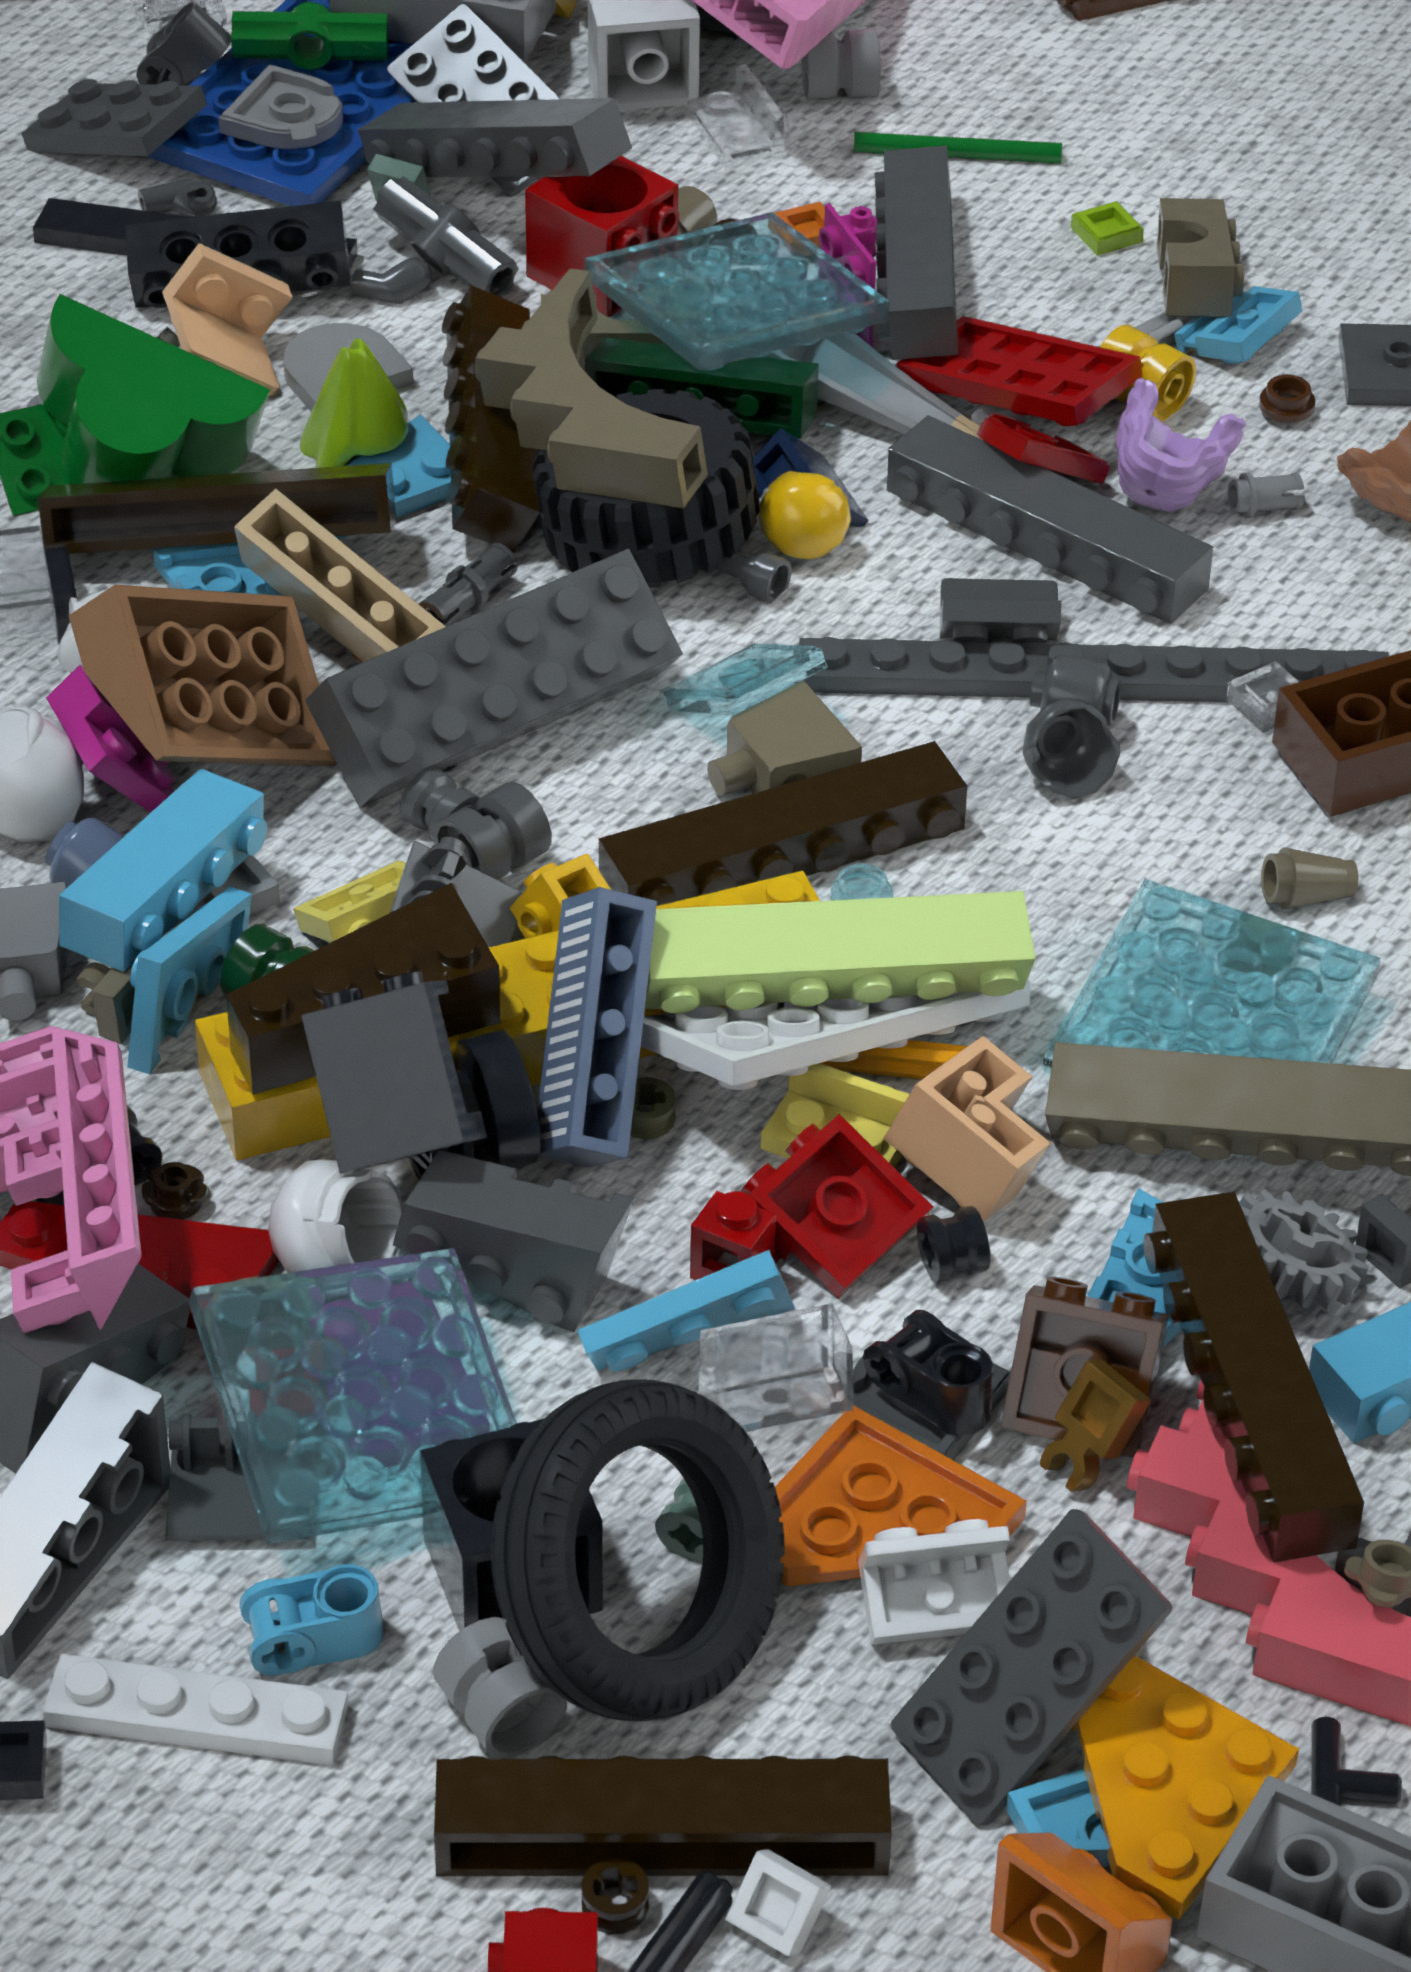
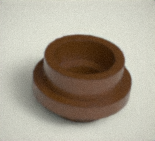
(1287, 399)

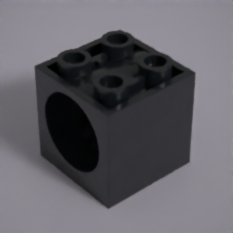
(458, 1508)

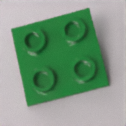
(30, 456)

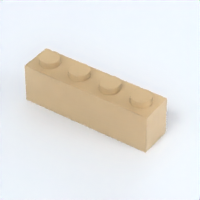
(328, 580)

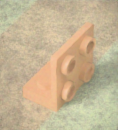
(224, 312)

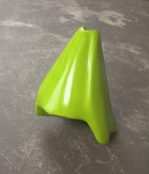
(354, 411)

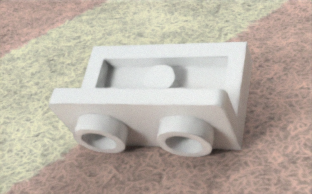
(931, 1581)

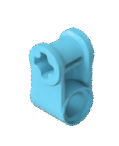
(318, 1619)

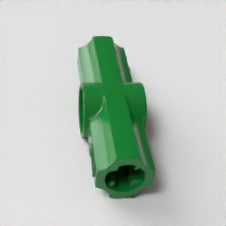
(282, 35)

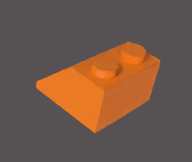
(1071, 1912)

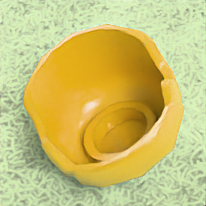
(804, 514)

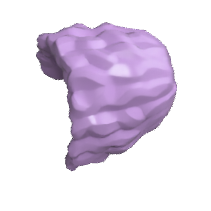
(1163, 466)

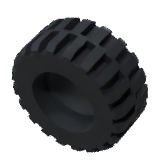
(663, 539)

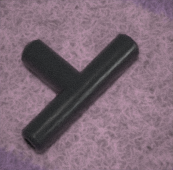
(1334, 1783)

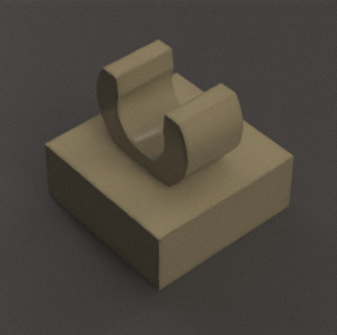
(109, 1000)

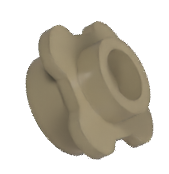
(1383, 1572)

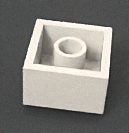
(644, 52)

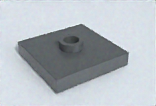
(1376, 363)

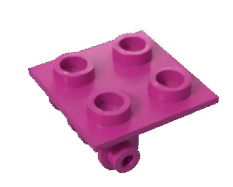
(851, 243)

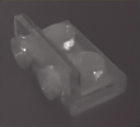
(741, 124)

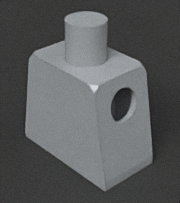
(30, 948)

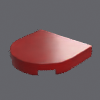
(1040, 449)

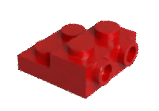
(837, 1203)

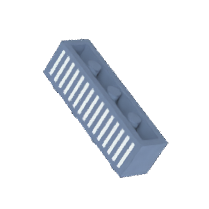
(595, 1027)

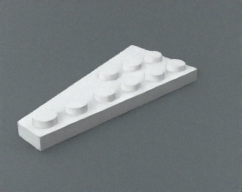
(788, 1038)

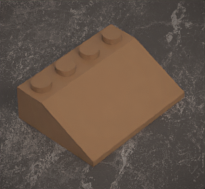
(204, 673)

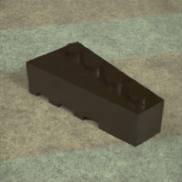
(424, 936)

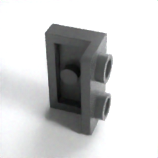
(999, 610)

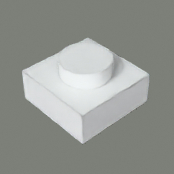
(778, 1902)

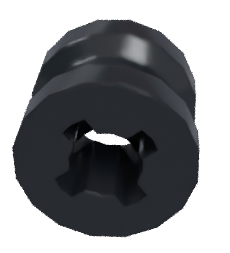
(953, 1244)

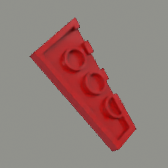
(172, 1249)

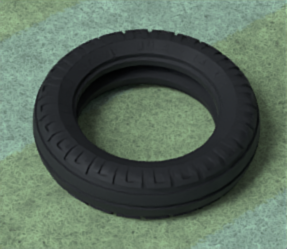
(537, 1550)

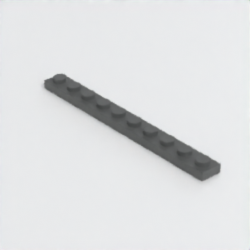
(1010, 667)

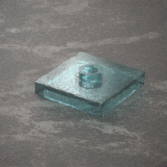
(744, 679)

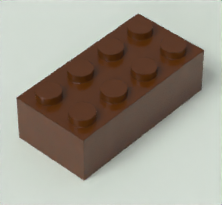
(1349, 733)

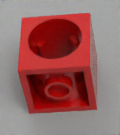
(595, 215)

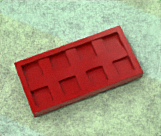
(1026, 372)

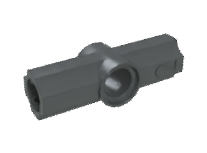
(445, 237)

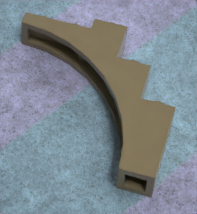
(587, 433)

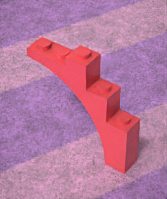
(1305, 1618)

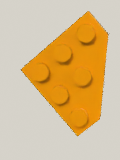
(1171, 1779)

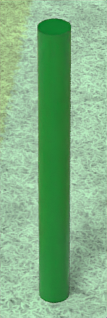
(962, 147)

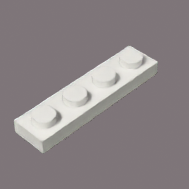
(196, 1709)

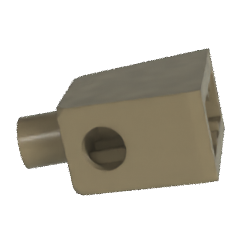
(782, 743)

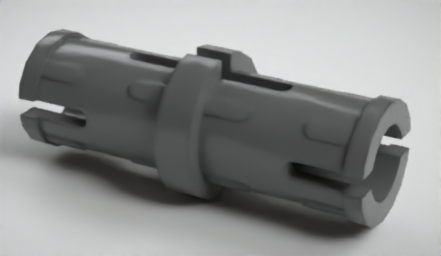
(471, 584)

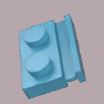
(1253, 322)

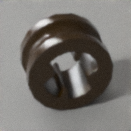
(631, 1883)

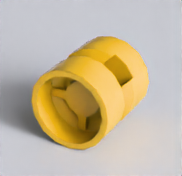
(1160, 363)

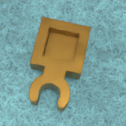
(1099, 1418)

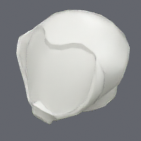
(37, 776)
(334, 1217)

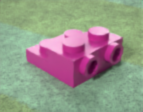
(108, 743)

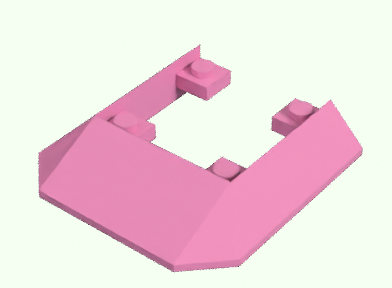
(70, 1134)

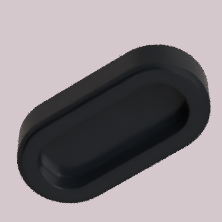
(61, 585)

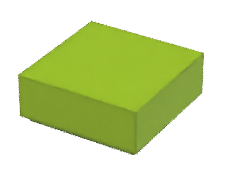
(1107, 228)

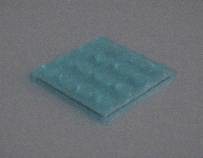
(737, 291)
(1218, 984)
(343, 1383)

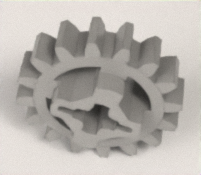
(1305, 1249)

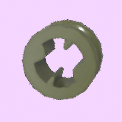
(662, 1118)

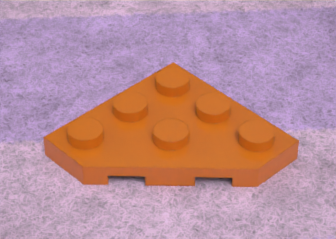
(870, 1481)

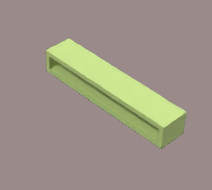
(839, 951)

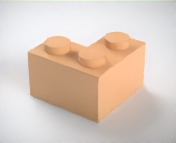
(964, 1128)

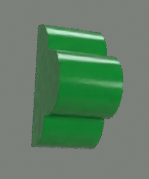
(140, 402)

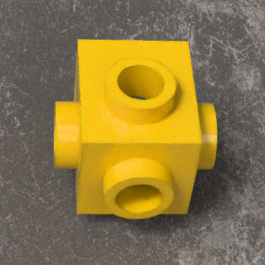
(541, 903)

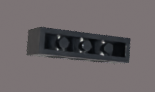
(290, 243)

